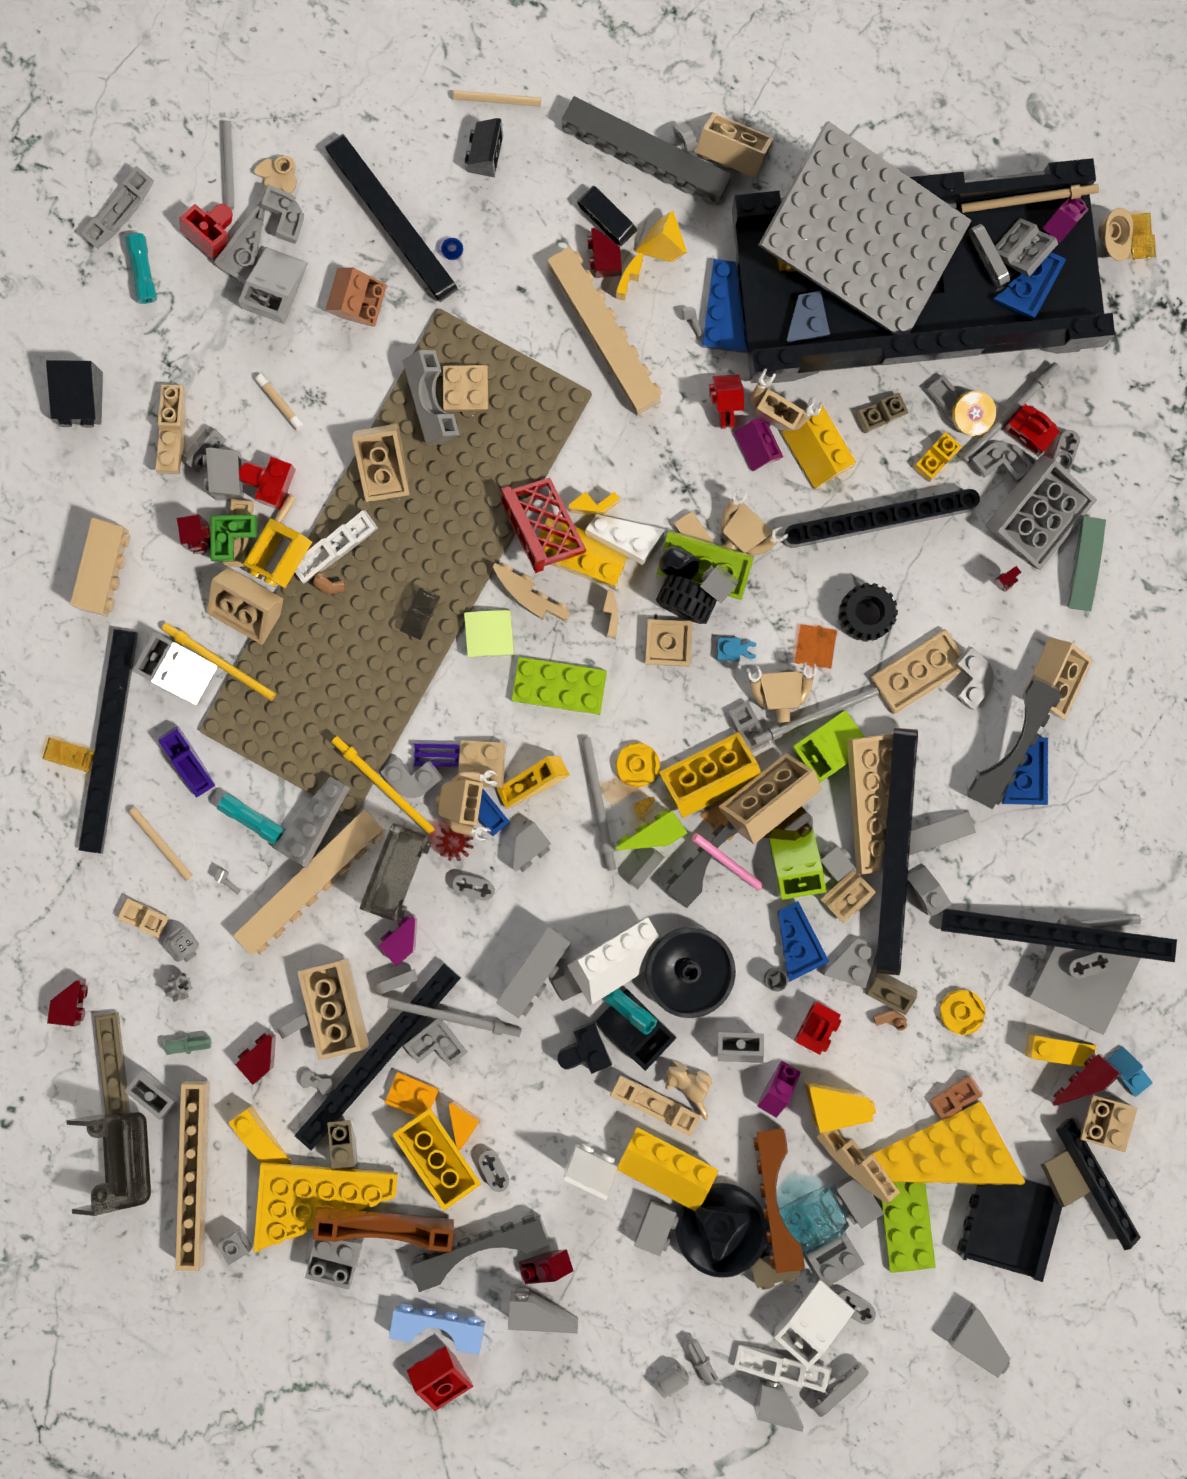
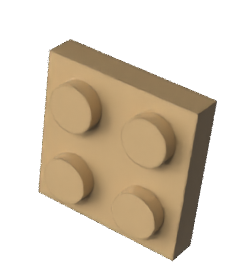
(465, 388)
(668, 643)
(482, 757)

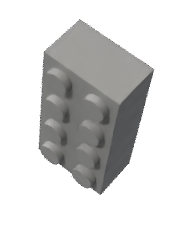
(534, 971)

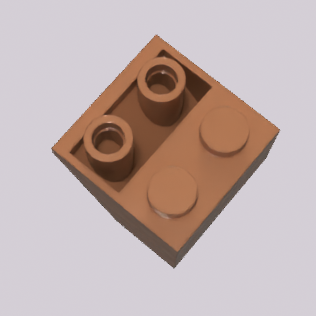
(356, 296)

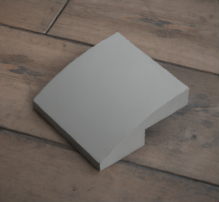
(1025, 247)

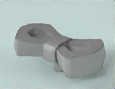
(309, 1079)

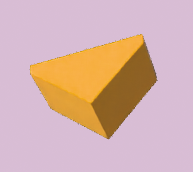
(463, 1123)

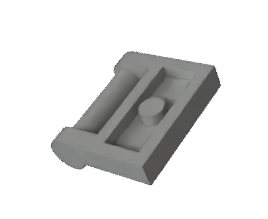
(838, 1264)

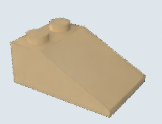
(381, 462)

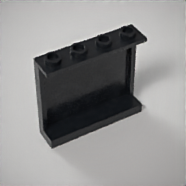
(1011, 1227)

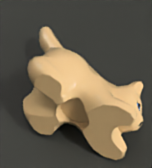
(692, 1084)

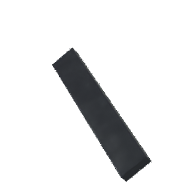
(1098, 1184)

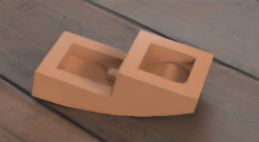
(956, 1096)

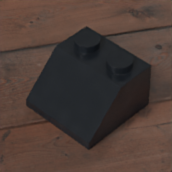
(485, 147)

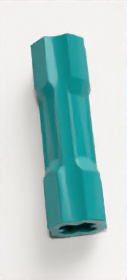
(141, 270)
(237, 810)
(633, 1012)

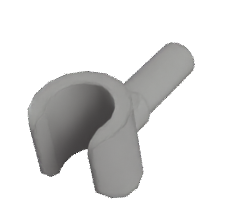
(690, 314)
(221, 875)

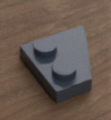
(808, 319)

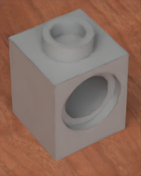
(235, 1246)

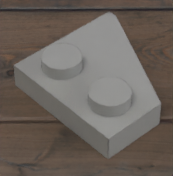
(854, 963)

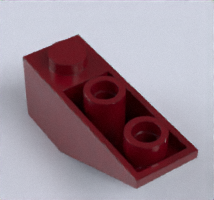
(1094, 1078)

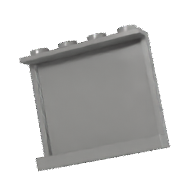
(1085, 1000)

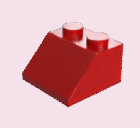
(439, 1378)

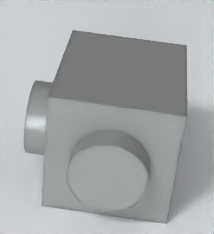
(836, 862)

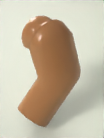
(891, 1017)

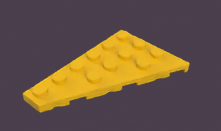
(952, 1151)
(293, 1192)

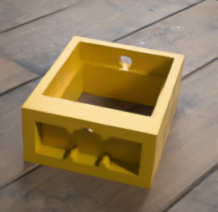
(266, 546)

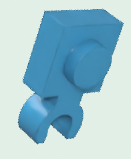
(730, 649)

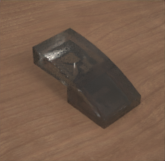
(420, 613)

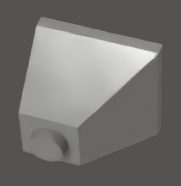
(775, 1406)

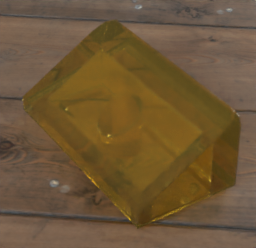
(642, 806)

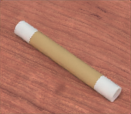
(280, 403)

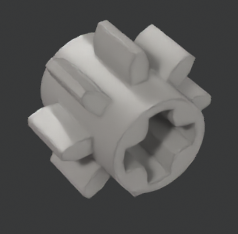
(177, 987)

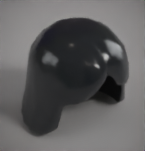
(679, 562)

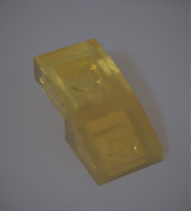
(1142, 239)
(68, 755)

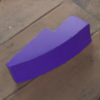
(186, 761)

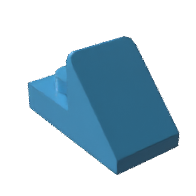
(1132, 1074)

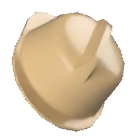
(1116, 233)

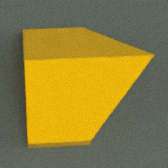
(663, 240)

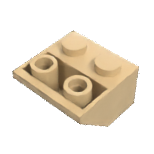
(1108, 1123)

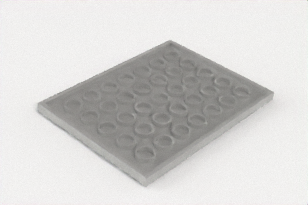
(864, 231)

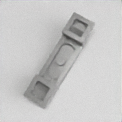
(119, 209)
(941, 832)

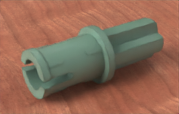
(187, 1045)

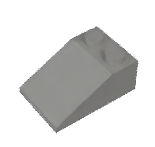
(535, 1313)

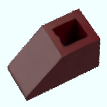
(606, 255)
(68, 1005)
(259, 1060)
(546, 1267)

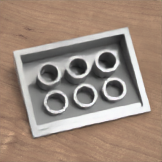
(1041, 511)

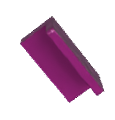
(758, 444)

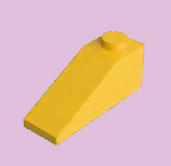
(533, 781)
(1058, 1050)
(258, 1137)

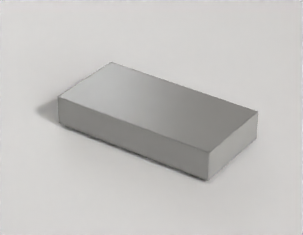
(943, 394)

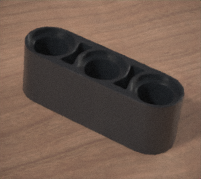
(607, 216)

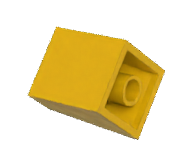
(838, 1107)

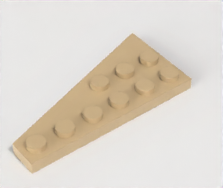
(869, 786)

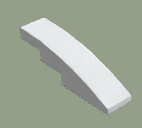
(335, 546)
(781, 1368)

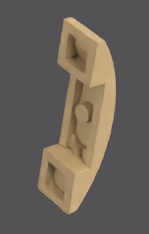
(655, 1105)

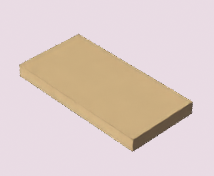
(918, 671)

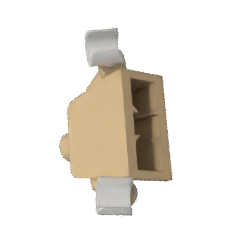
(777, 409)
(745, 530)
(781, 690)
(461, 802)

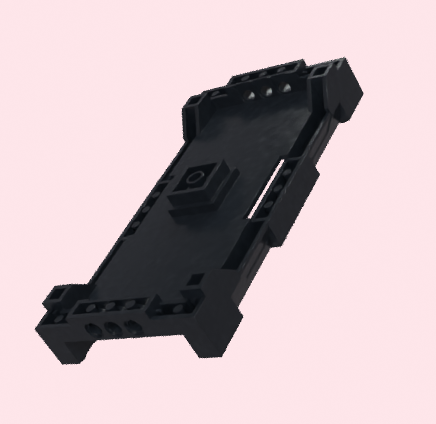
(961, 310)

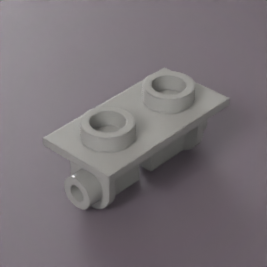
(208, 439)

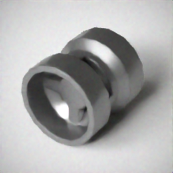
(775, 979)

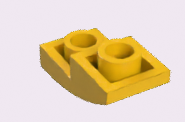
(937, 456)

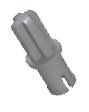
(701, 1362)

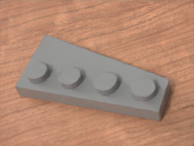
(309, 827)

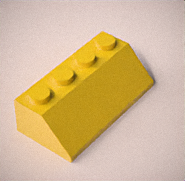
(597, 564)
(710, 774)
(436, 1159)
(667, 1169)

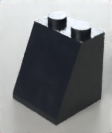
(75, 392)

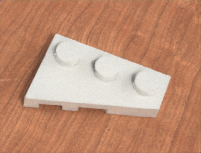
(625, 537)

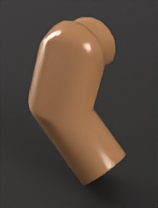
(327, 586)

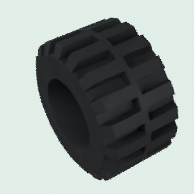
(686, 599)
(881, 599)

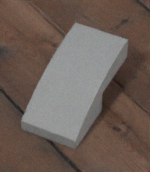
(747, 725)

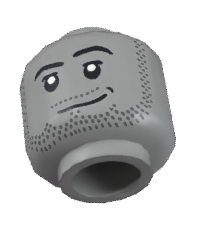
(182, 945)

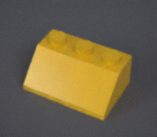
(819, 449)

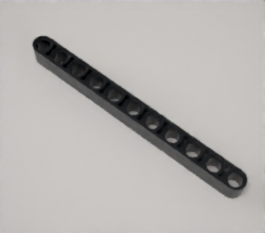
(897, 851)

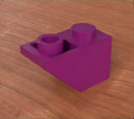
(1066, 218)
(401, 942)
(779, 1089)

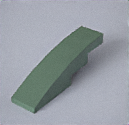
(1087, 563)

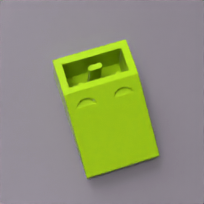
(827, 747)
(660, 833)
(797, 867)

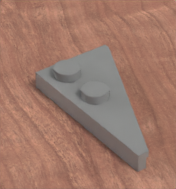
(242, 250)

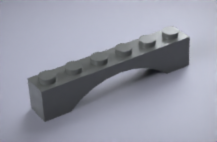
(991, 782)
(690, 882)
(523, 1236)

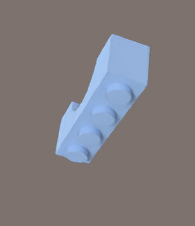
(465, 1332)

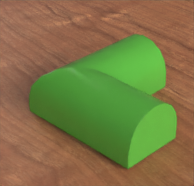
(224, 530)

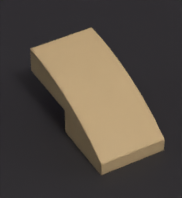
(610, 608)
(143, 917)

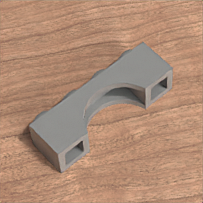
(422, 373)

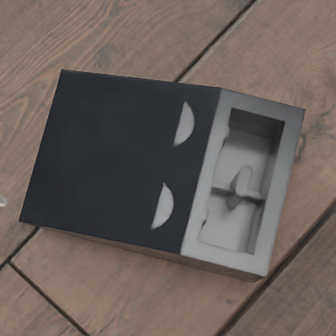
(640, 1047)

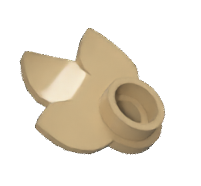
(274, 176)

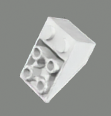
(813, 1324)

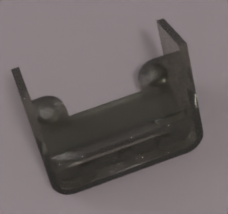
(395, 872)
(125, 1162)

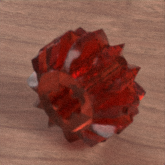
(446, 844)

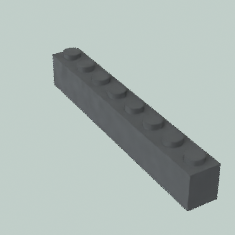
(646, 151)

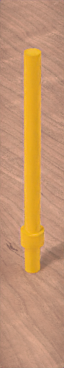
(183, 638)
(350, 754)

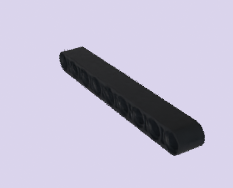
(391, 218)
(890, 513)

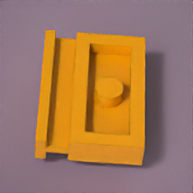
(411, 1094)

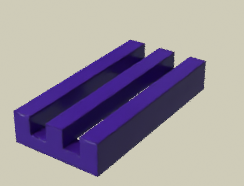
(437, 755)

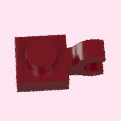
(1007, 579)

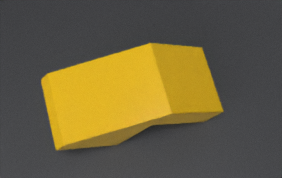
(586, 505)

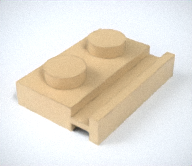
(848, 896)

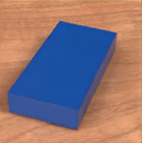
(491, 815)

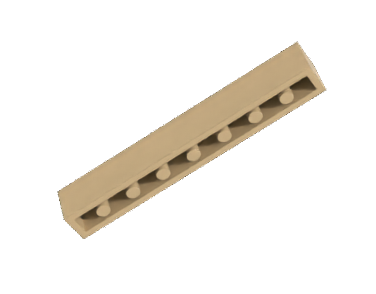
(604, 331)
(309, 882)
(192, 1175)

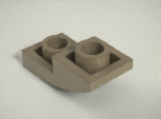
(882, 413)

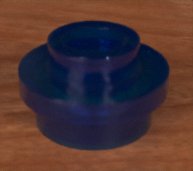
(452, 255)

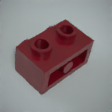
(194, 533)

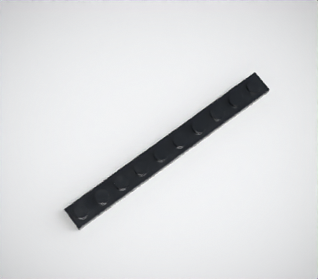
(108, 741)
(1059, 935)
(376, 1058)

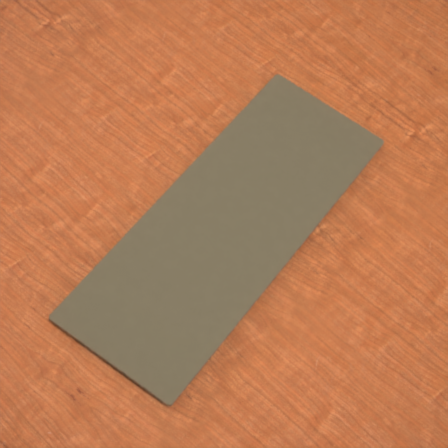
(342, 655)

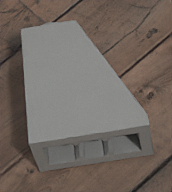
(979, 1343)

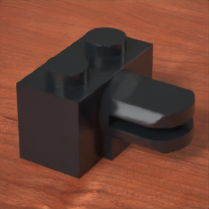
(587, 1049)

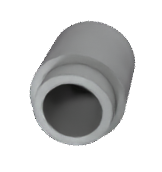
(671, 1381)

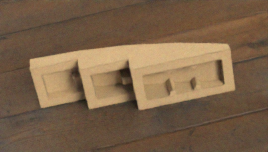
(864, 1170)

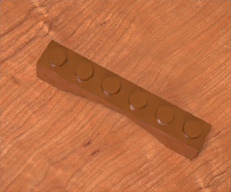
(344, 1224)
(786, 1249)

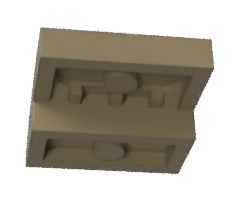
(1065, 1179)

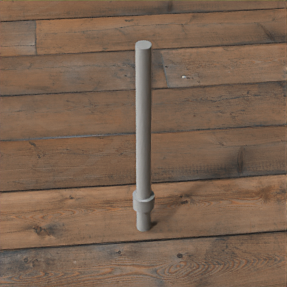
(1040, 381)
(776, 732)
(607, 847)
(496, 1027)

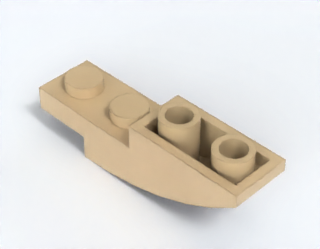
(171, 429)
(522, 589)

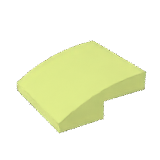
(489, 633)

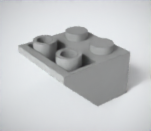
(223, 474)
(334, 1262)

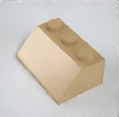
(733, 145)
(244, 605)
(1064, 667)

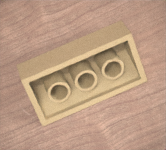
(100, 567)
(771, 797)
(333, 1009)

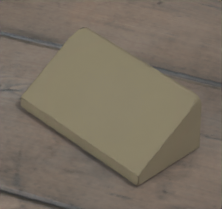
(892, 992)

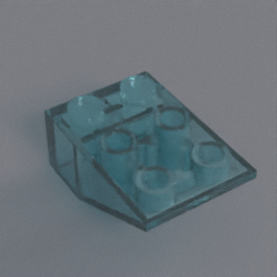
(814, 1218)

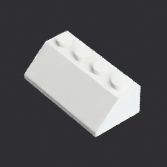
(614, 961)

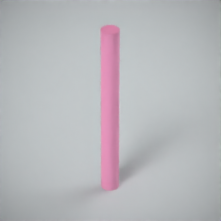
(728, 862)

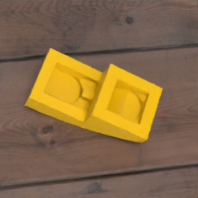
(631, 273)

